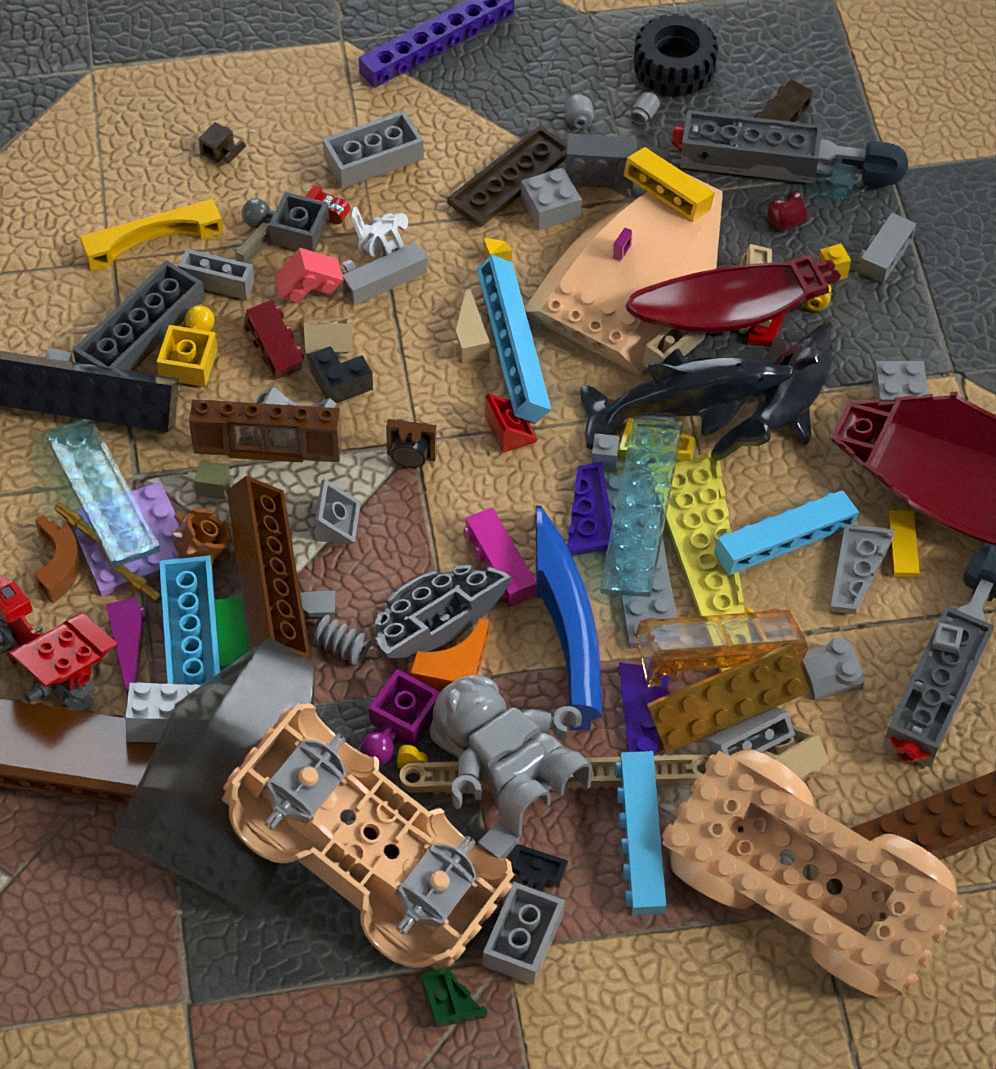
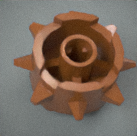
(201, 535)

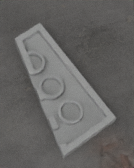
(857, 565)

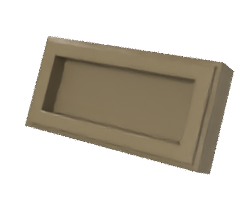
(254, 244)

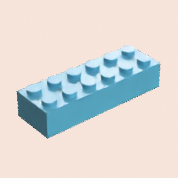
(189, 620)

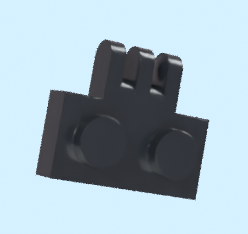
(537, 867)

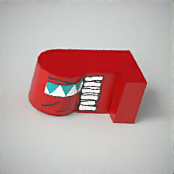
(337, 206)

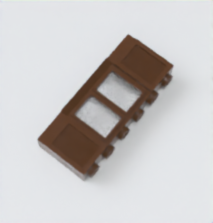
(265, 431)

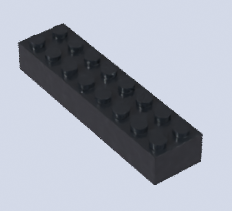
(88, 391)

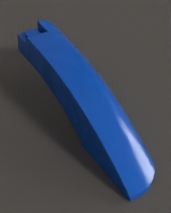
(572, 615)

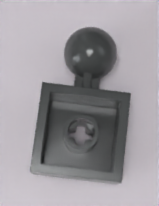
(294, 224)

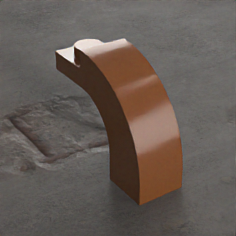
(62, 571)

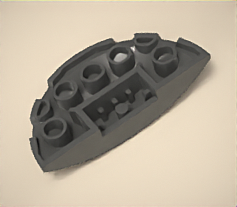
(437, 609)

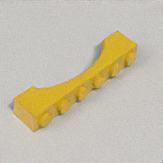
(195, 219)

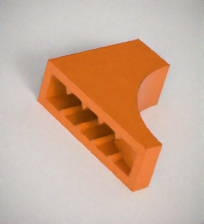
(446, 666)

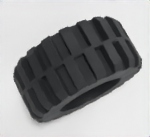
(677, 35)

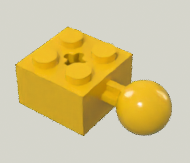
(189, 350)

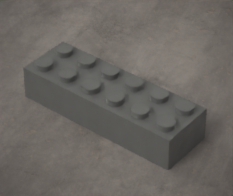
(141, 320)

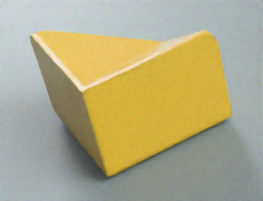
(497, 248)

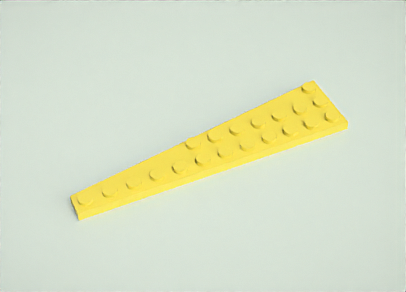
(695, 522)

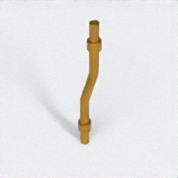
(138, 583)

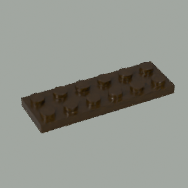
(501, 180)

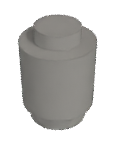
(645, 108)

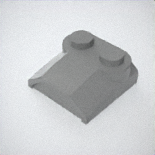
(833, 669)

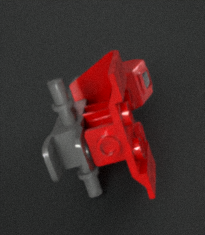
(59, 657)

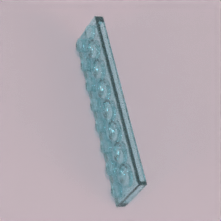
(102, 492)
(641, 508)

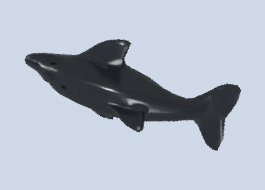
(697, 388)
(789, 401)

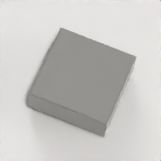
(947, 638)

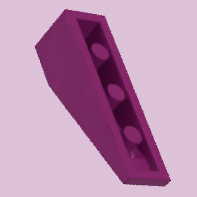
(128, 633)

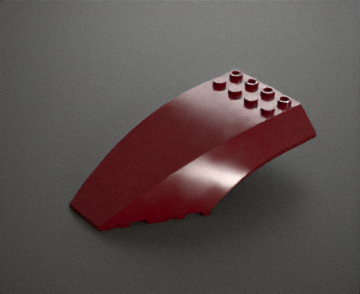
(930, 454)

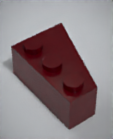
(274, 339)

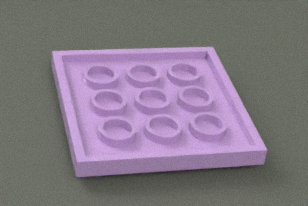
(160, 517)

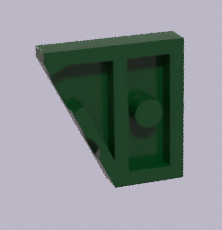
(448, 999)

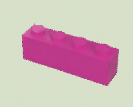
(499, 552)

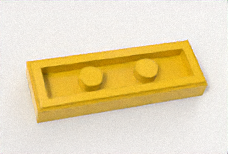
(904, 544)

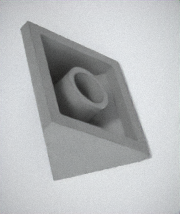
(336, 515)

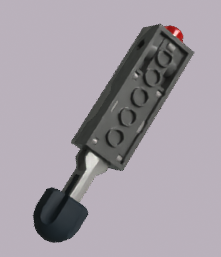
(778, 150)
(942, 676)

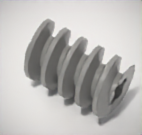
(341, 642)

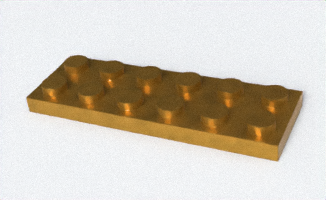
(728, 698)

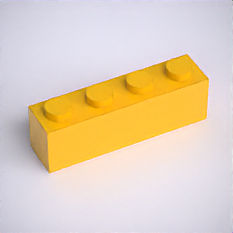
(669, 184)

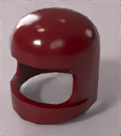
(787, 214)

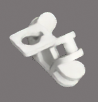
(374, 235)

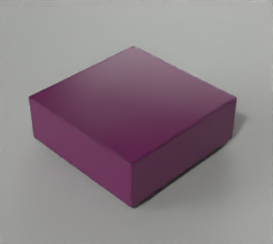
(622, 244)

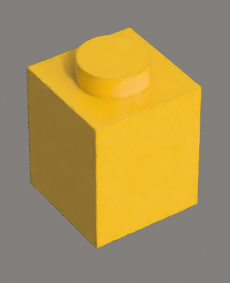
(839, 257)

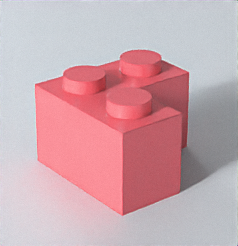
(305, 272)

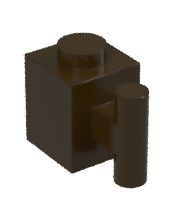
(218, 144)

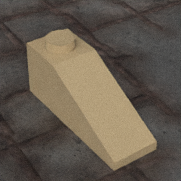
(471, 336)

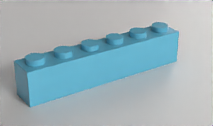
(785, 532)
(642, 833)

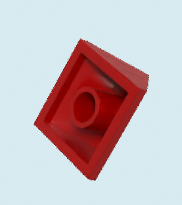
(508, 429)

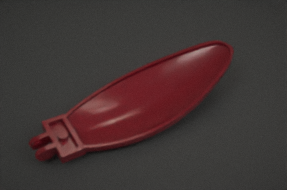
(732, 295)

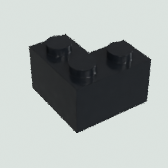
(338, 379)

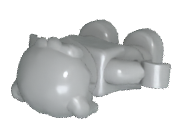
(505, 747)

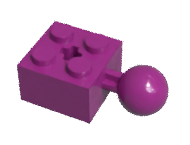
(400, 711)

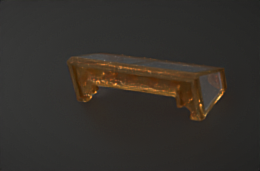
(714, 641)

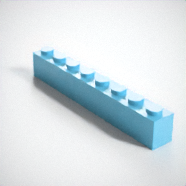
(513, 339)

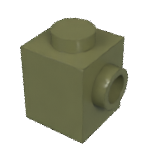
(212, 480)

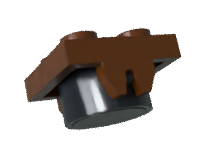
(411, 442)

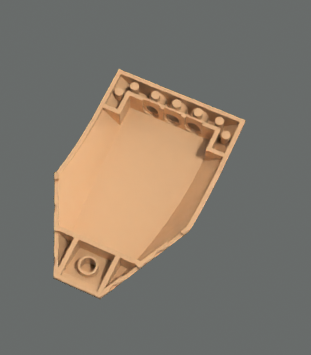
(590, 288)

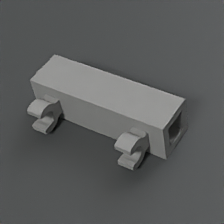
(383, 273)

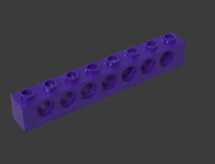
(432, 39)

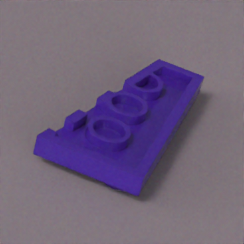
(590, 512)
(640, 729)

